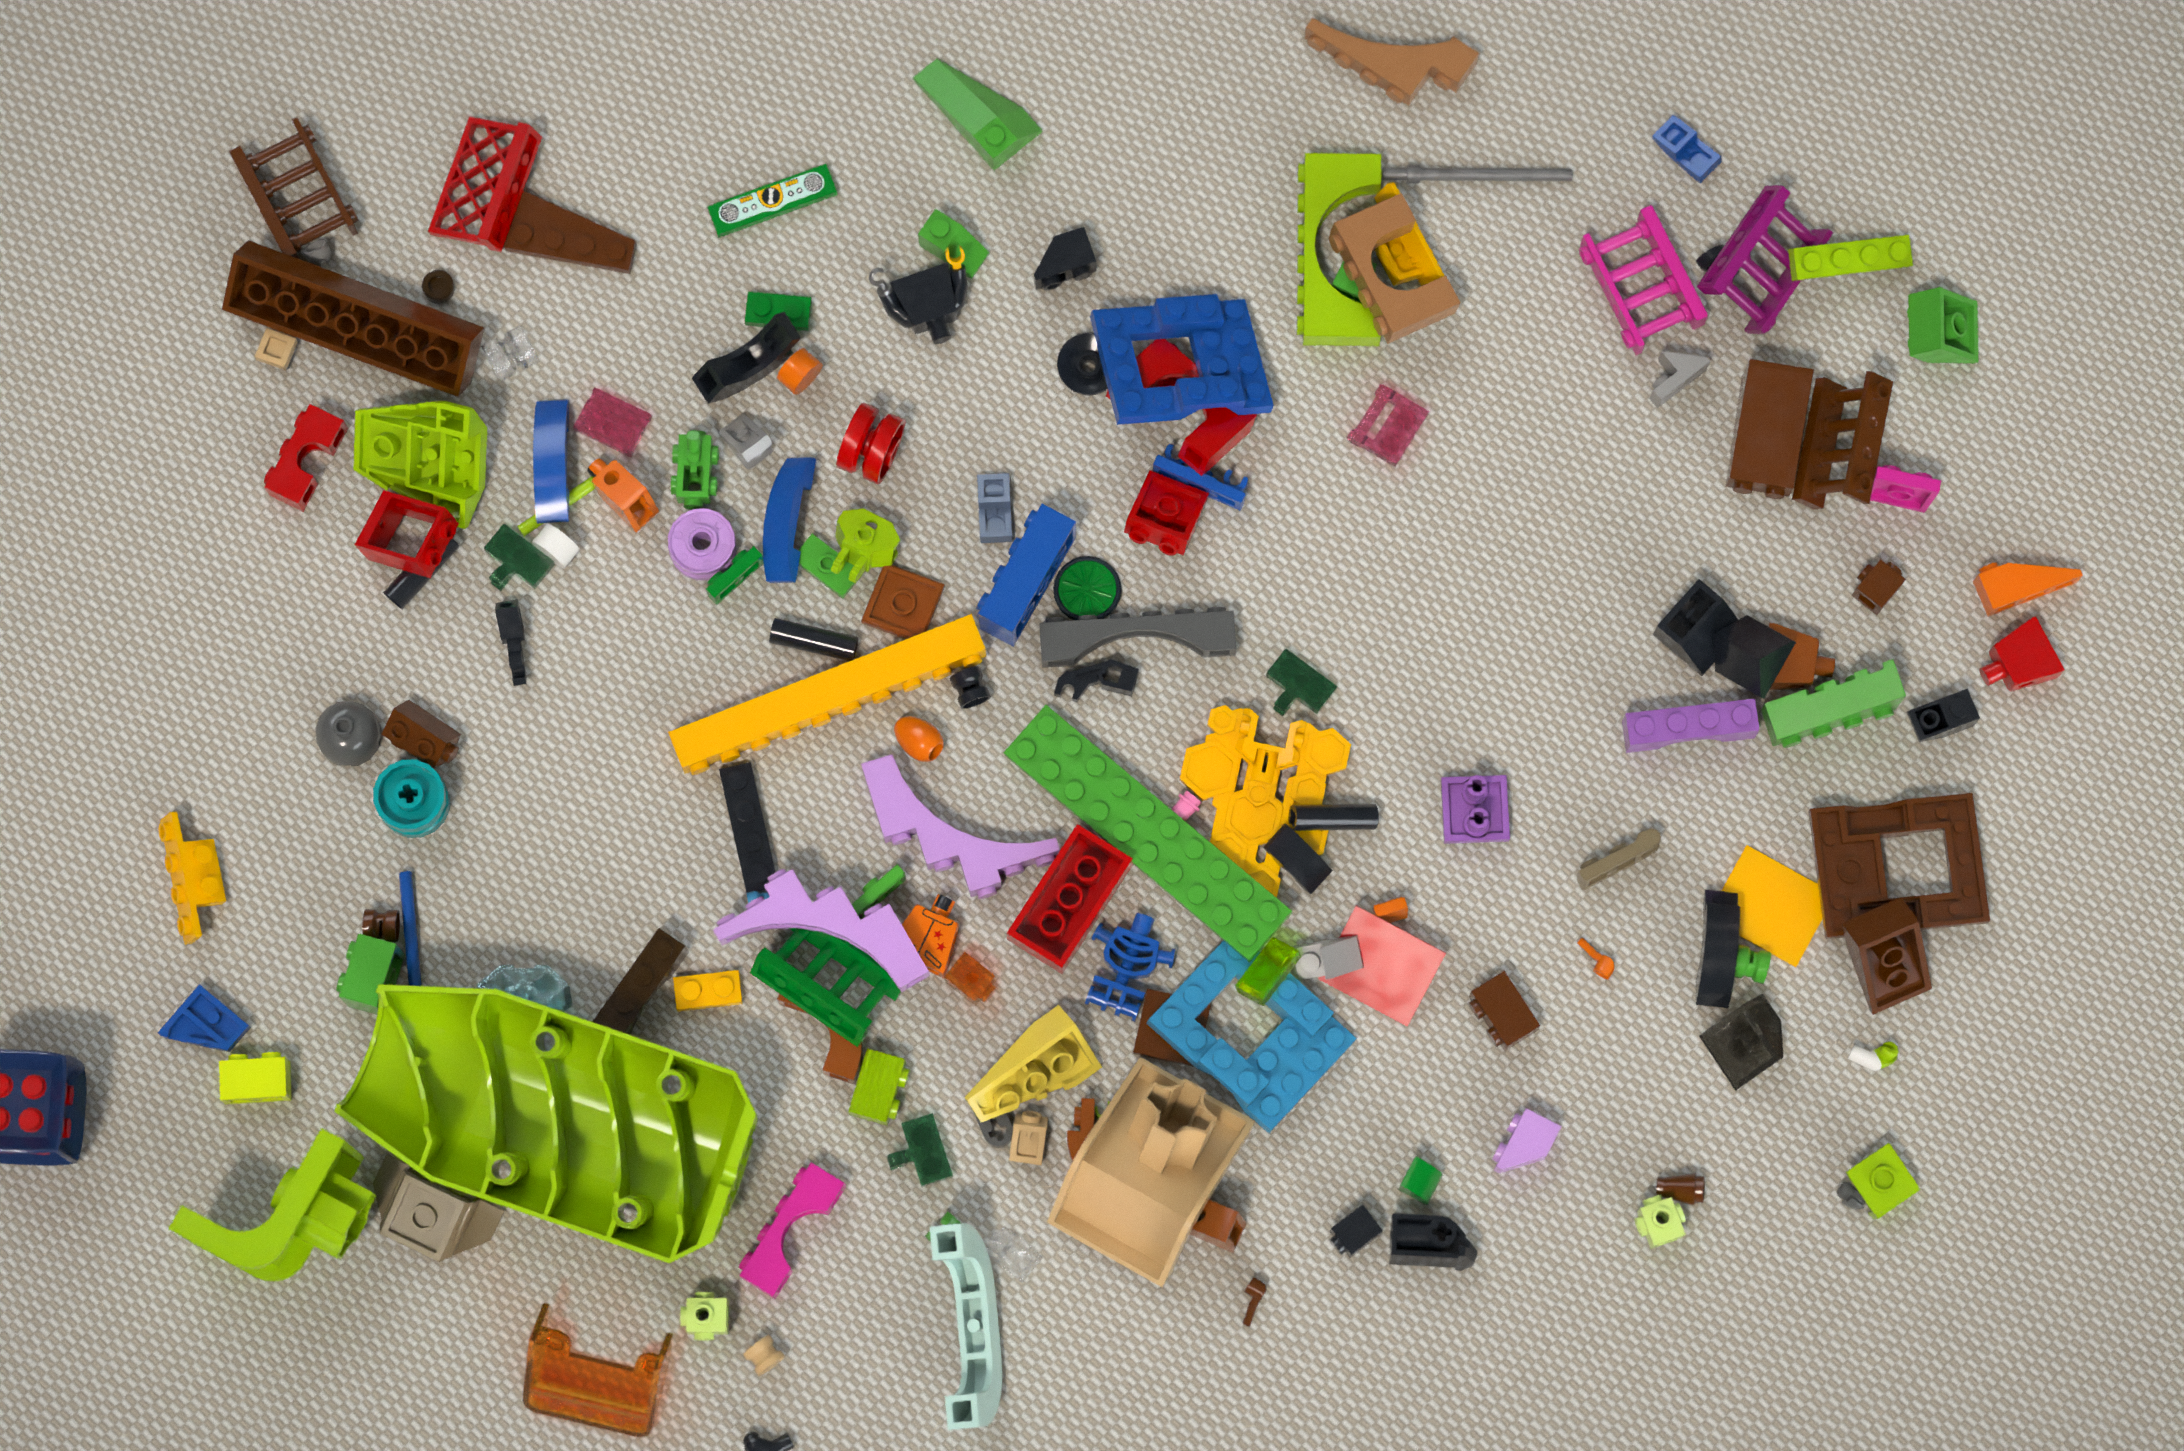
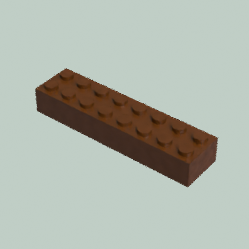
(352, 318)

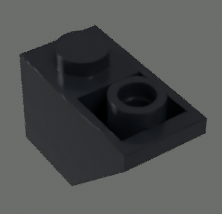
(1065, 259)
(1944, 716)

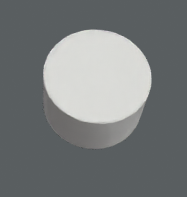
(556, 545)

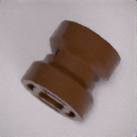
(381, 925)

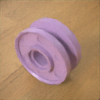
(698, 525)

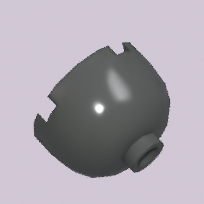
(348, 733)

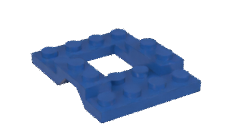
(1222, 350)

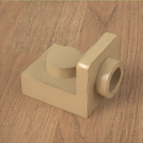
(1028, 1138)

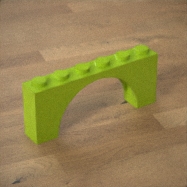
(1328, 183)

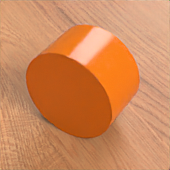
(799, 371)

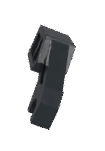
(512, 633)
(1092, 675)

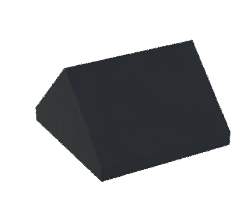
(1751, 654)

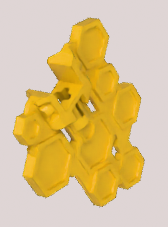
(1254, 813)

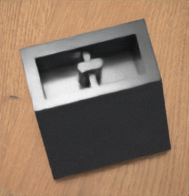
(1691, 626)

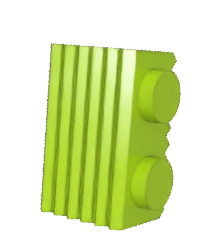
(878, 1086)

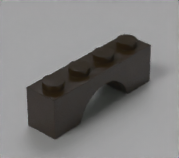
(646, 975)

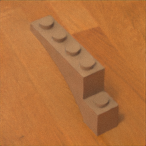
(1396, 68)

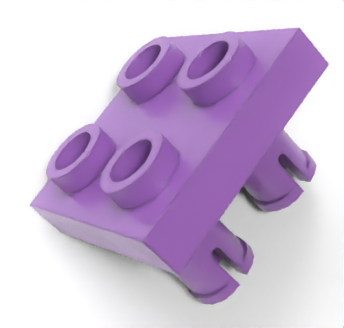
(1475, 809)

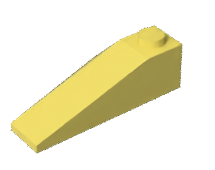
(1040, 1061)

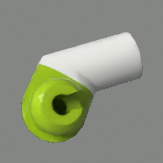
(1877, 1058)

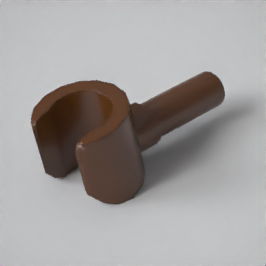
(1256, 1290)

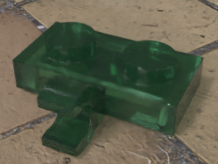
(517, 558)
(1299, 683)
(923, 1150)

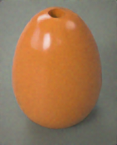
(918, 738)

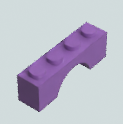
(1699, 722)

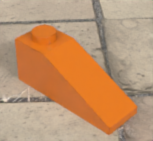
(2018, 583)

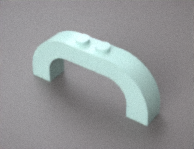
(978, 1326)

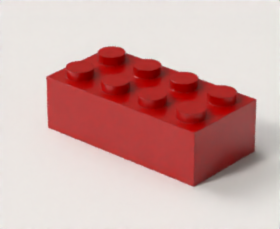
(1069, 899)

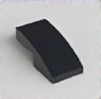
(1297, 858)

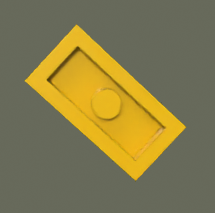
(707, 990)

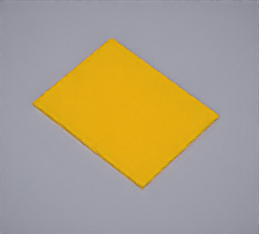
(1776, 905)

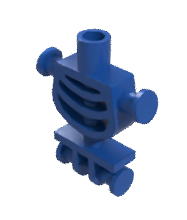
(1137, 936)

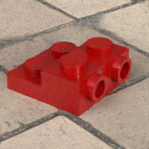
(1165, 513)

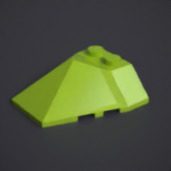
(424, 453)

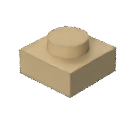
(276, 349)

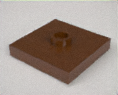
(1151, 1044)

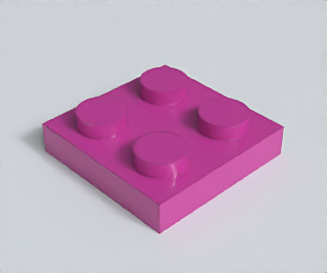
(1904, 489)

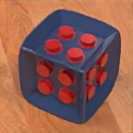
(41, 1107)

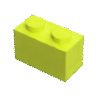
(255, 1079)

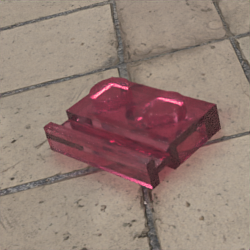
(612, 422)

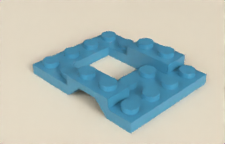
(1282, 1066)

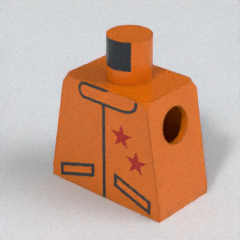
(623, 493)
(933, 934)

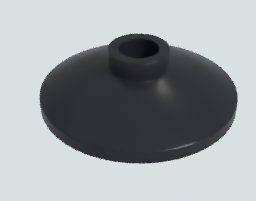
(1070, 363)

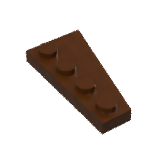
(563, 236)

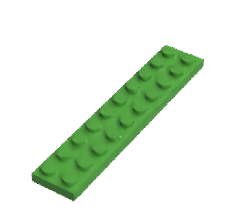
(1148, 832)

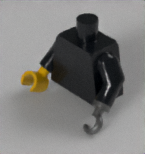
(926, 298)

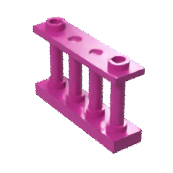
(1661, 254)

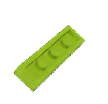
(1850, 257)

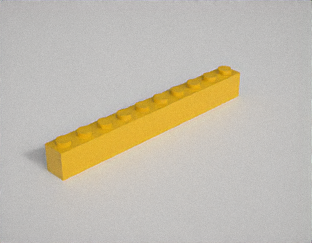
(828, 694)

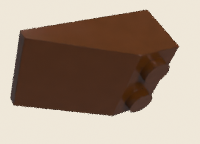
(1888, 954)

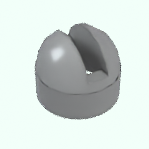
(317, 252)

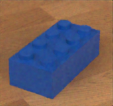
(1027, 574)

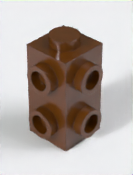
(421, 734)

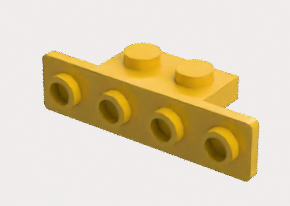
(1407, 255)
(193, 875)

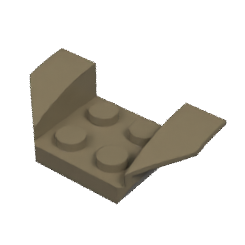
(429, 1215)

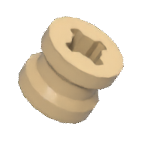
(764, 1355)

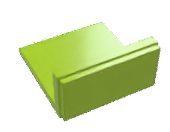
(1882, 1181)

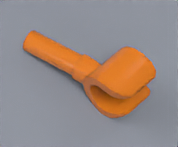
(1604, 965)

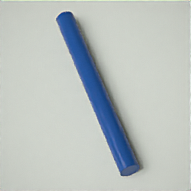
(410, 928)

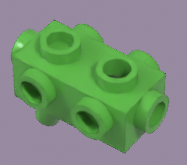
(695, 459)

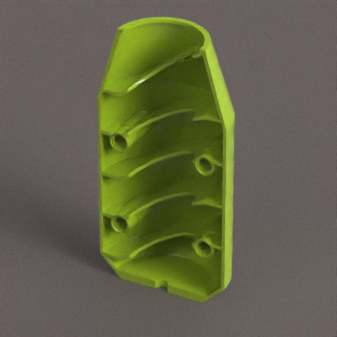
(586, 1127)

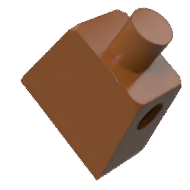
(1802, 662)
(1219, 1226)

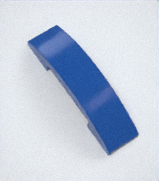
(550, 461)
(781, 519)

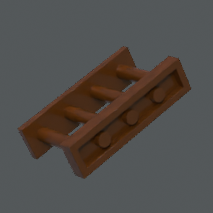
(263, 191)
(1821, 437)

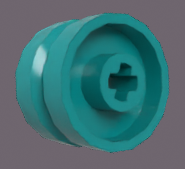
(430, 797)

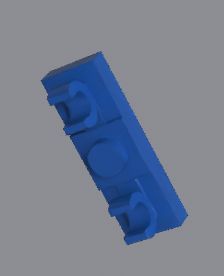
(1223, 492)

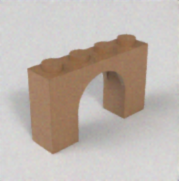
(1394, 310)

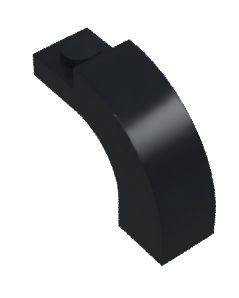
(748, 364)
(1718, 949)

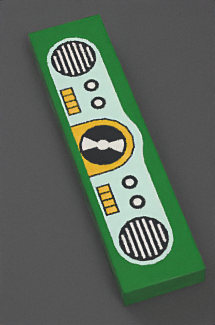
(772, 200)

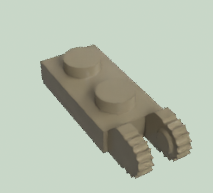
(1620, 858)

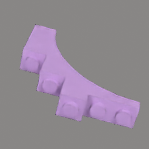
(941, 844)
(790, 907)

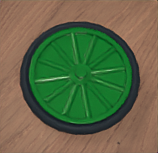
(1087, 588)

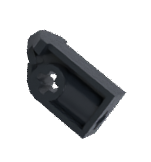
(1417, 1244)

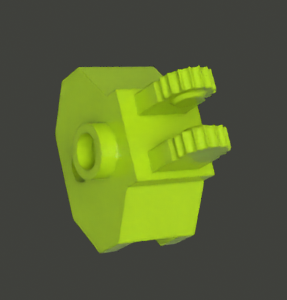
(862, 544)

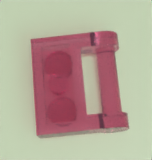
(1396, 431)

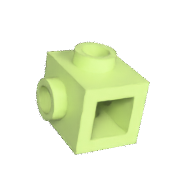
(1657, 1233)
(715, 1324)

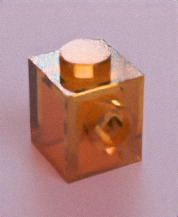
(971, 980)

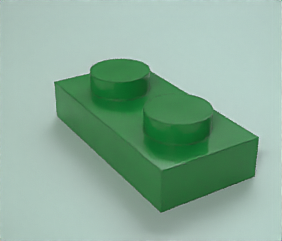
(764, 306)
(743, 566)

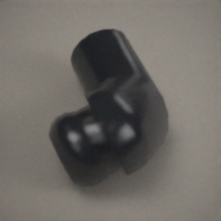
(755, 1443)

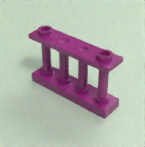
(1737, 255)

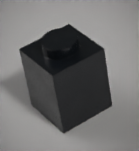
(1354, 1232)

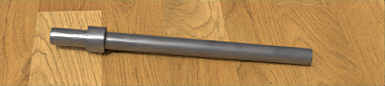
(1414, 174)

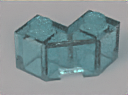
(533, 984)

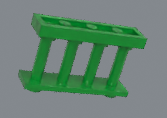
(816, 1000)

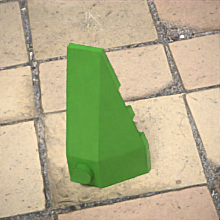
(982, 116)

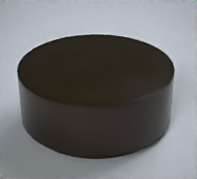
(438, 286)

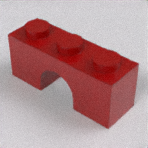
(314, 432)

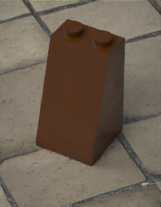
(1768, 428)

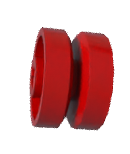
(870, 443)

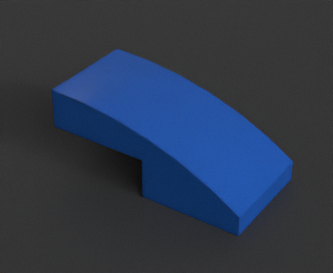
(1685, 148)

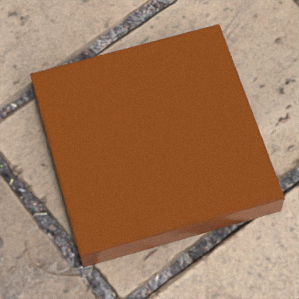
(902, 602)

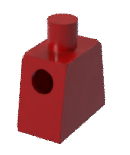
(2023, 658)

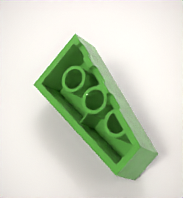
(1834, 706)

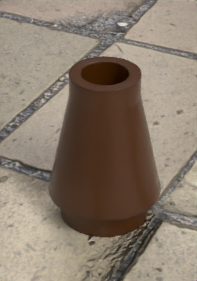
(1682, 1188)

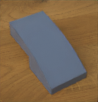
(994, 508)

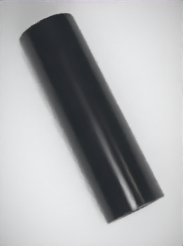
(408, 584)
(813, 639)
(1333, 817)

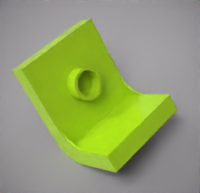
(311, 1207)

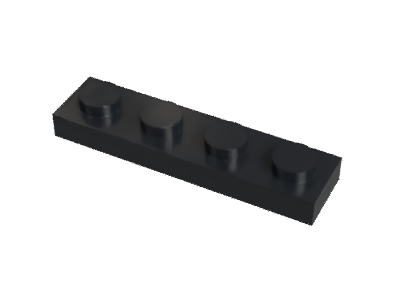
(747, 826)

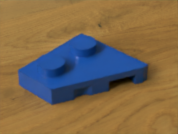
(205, 1023)

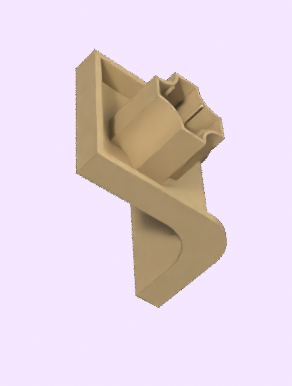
(1148, 1170)

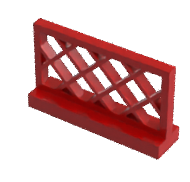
(506, 186)

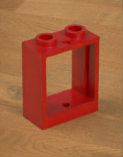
(389, 512)

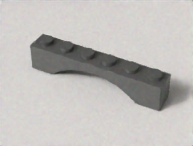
(1070, 641)

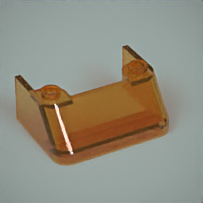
(590, 1388)

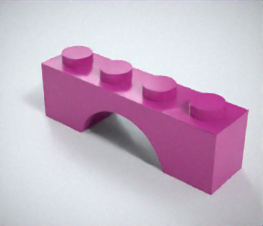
(814, 1194)

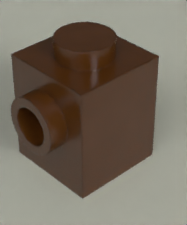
(1878, 585)

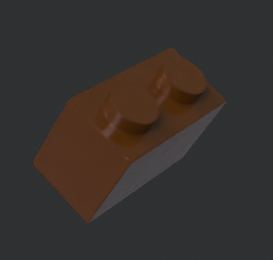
(1503, 1011)

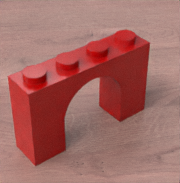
(1219, 433)

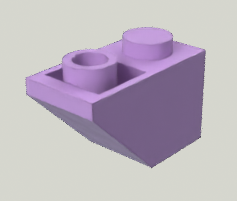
(1529, 1141)

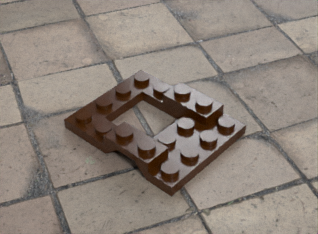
(1853, 868)

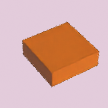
(1392, 910)

